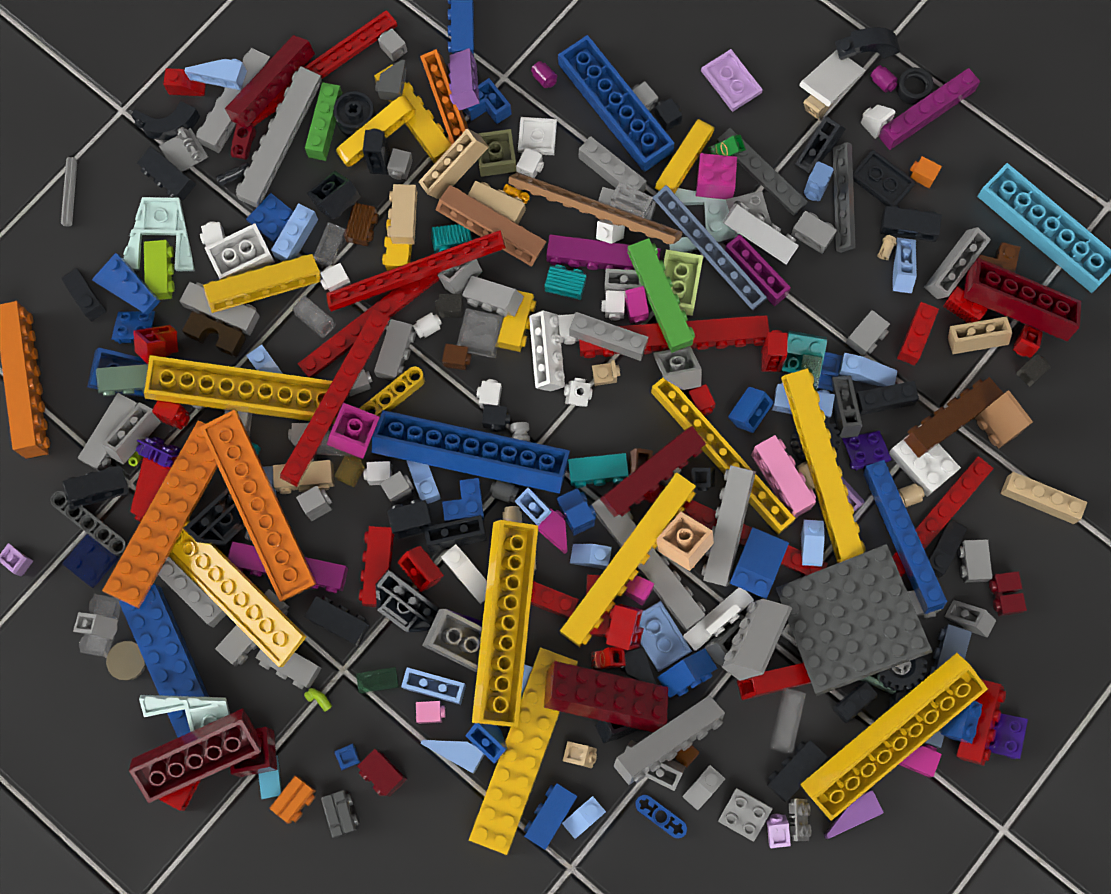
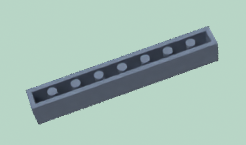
(709, 247)

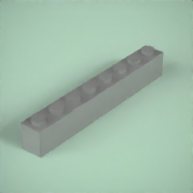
(279, 137)
(656, 569)

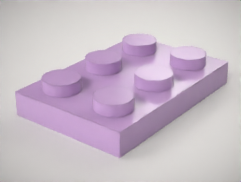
(731, 80)

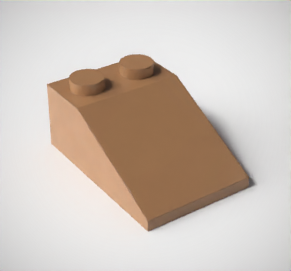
(1003, 420)

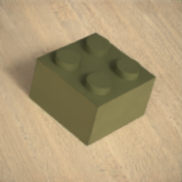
(500, 155)

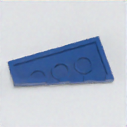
(126, 284)

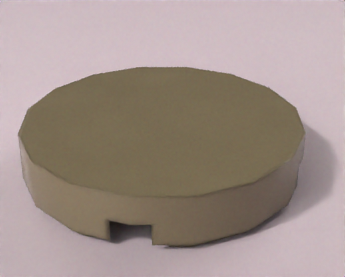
(125, 661)

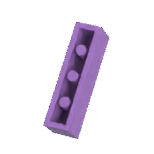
(463, 79)

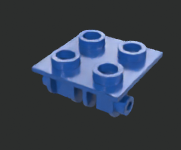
(128, 322)

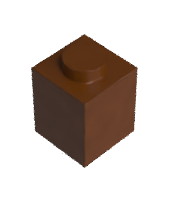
(456, 357)

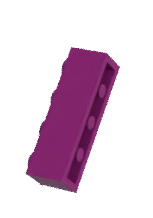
(758, 270)

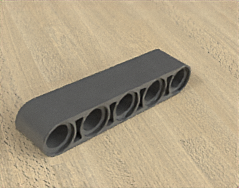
(98, 528)

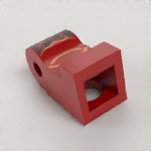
(605, 658)

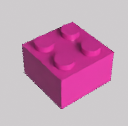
(716, 176)
(353, 430)

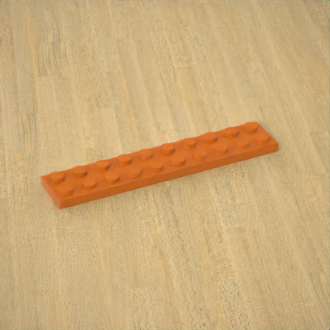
(258, 505)
(163, 521)

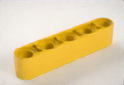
(387, 120)
(685, 156)
(390, 392)

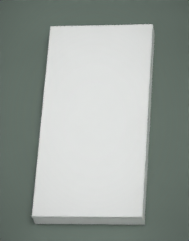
(832, 78)

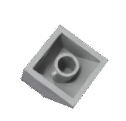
(680, 368)

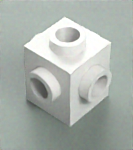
(572, 397)

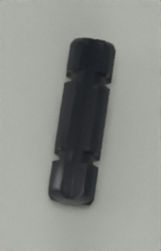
(232, 174)

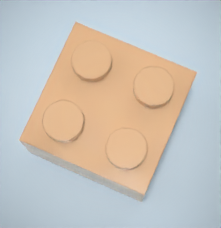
(685, 541)

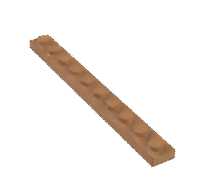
(601, 210)

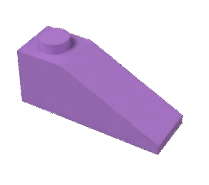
(858, 812)

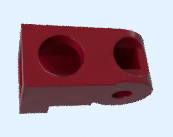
(242, 141)

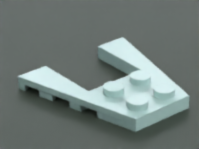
(714, 211)
(160, 217)
(198, 710)

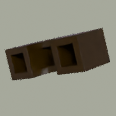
(200, 326)

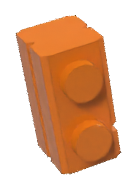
(293, 799)

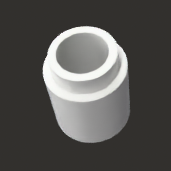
(427, 325)

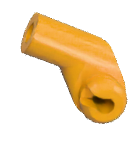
(512, 191)

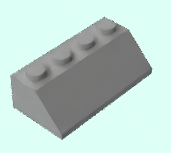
(756, 639)

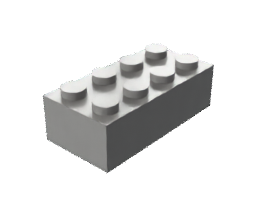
(455, 639)

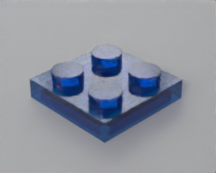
(90, 560)

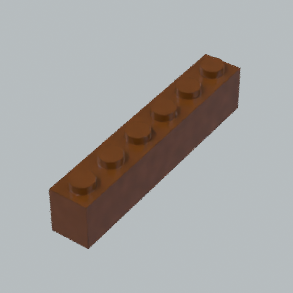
(953, 417)

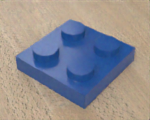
(270, 217)

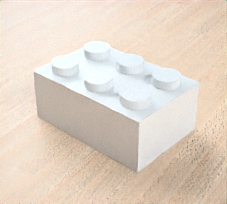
(239, 253)
(927, 471)

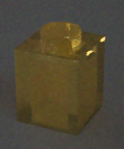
(350, 470)

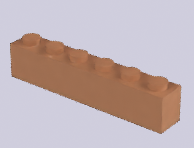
(484, 221)

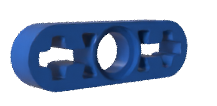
(676, 821)

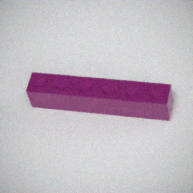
(929, 109)
(588, 253)
(326, 574)

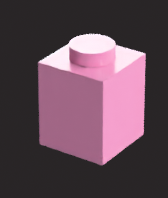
(430, 712)

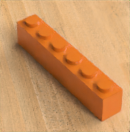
(439, 81)

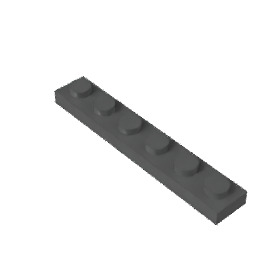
(767, 177)
(844, 197)

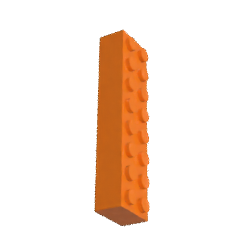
(22, 381)

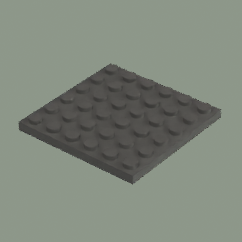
(853, 620)

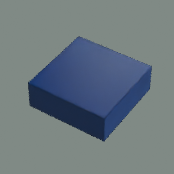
(347, 756)

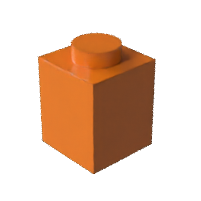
(925, 171)

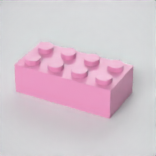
(783, 477)

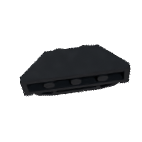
(217, 522)
(404, 603)

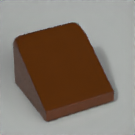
(687, 756)

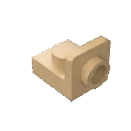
(605, 373)
(580, 754)

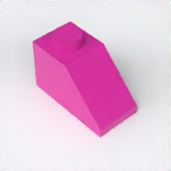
(636, 305)
(554, 529)
(639, 589)
(923, 760)

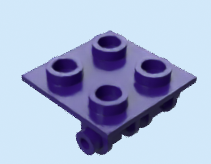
(156, 449)
(866, 449)
(1009, 736)

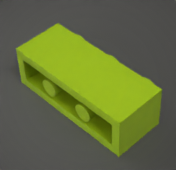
(159, 268)

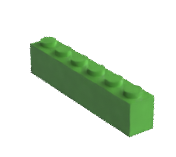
(660, 295)

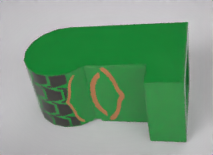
(728, 147)

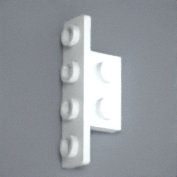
(719, 617)

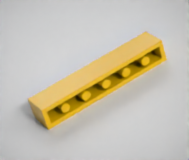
(422, 125)
(261, 283)

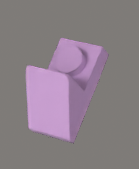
(15, 560)

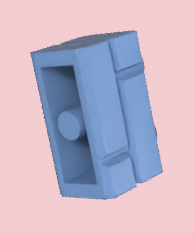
(818, 181)

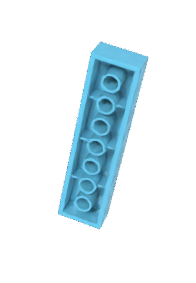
(1048, 227)

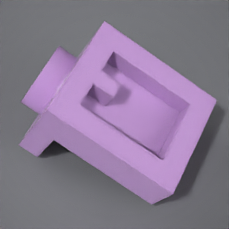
(778, 831)

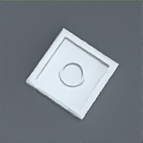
(537, 135)

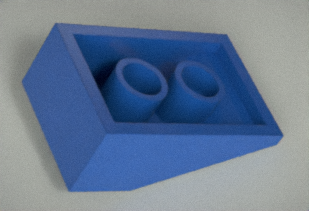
(106, 358)
(759, 563)

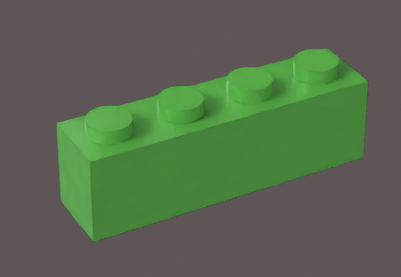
(323, 122)

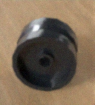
(353, 112)

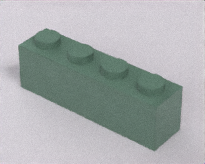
(121, 379)

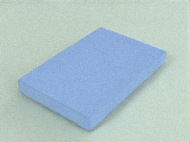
(662, 637)

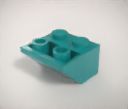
(801, 344)

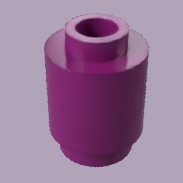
(544, 74)
(884, 79)

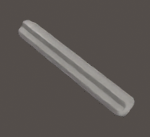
(69, 191)

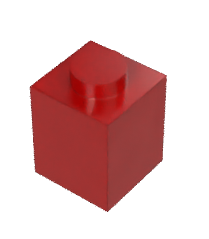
(702, 399)

